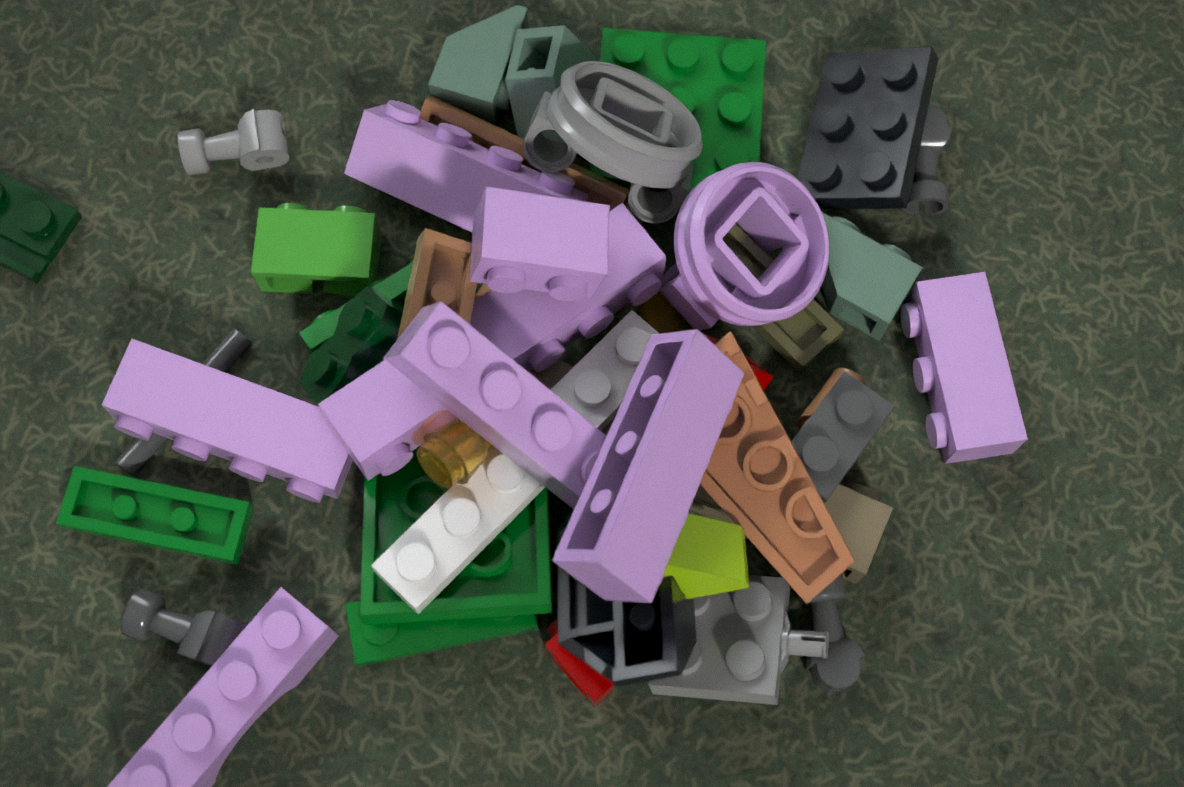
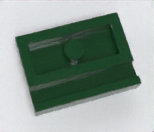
(31, 228)

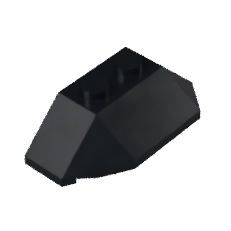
(624, 638)

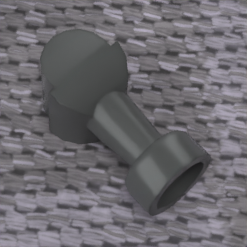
(925, 183)
(200, 636)
(844, 655)

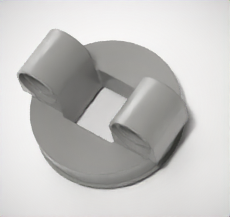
(624, 129)

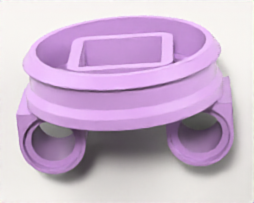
(775, 213)

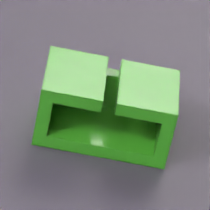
(310, 245)

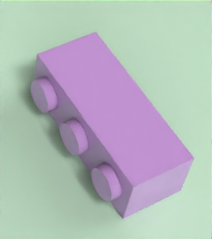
(963, 368)

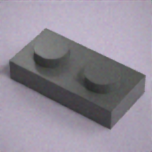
(840, 432)

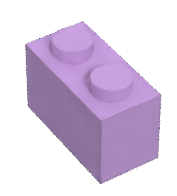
(539, 244)

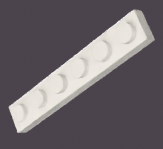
(477, 511)

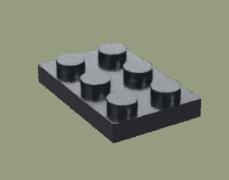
(868, 128)

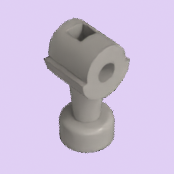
(257, 142)

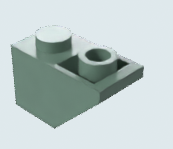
(475, 65)
(537, 67)
(865, 278)

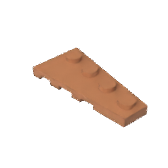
(769, 491)

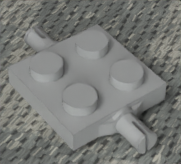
(743, 645)

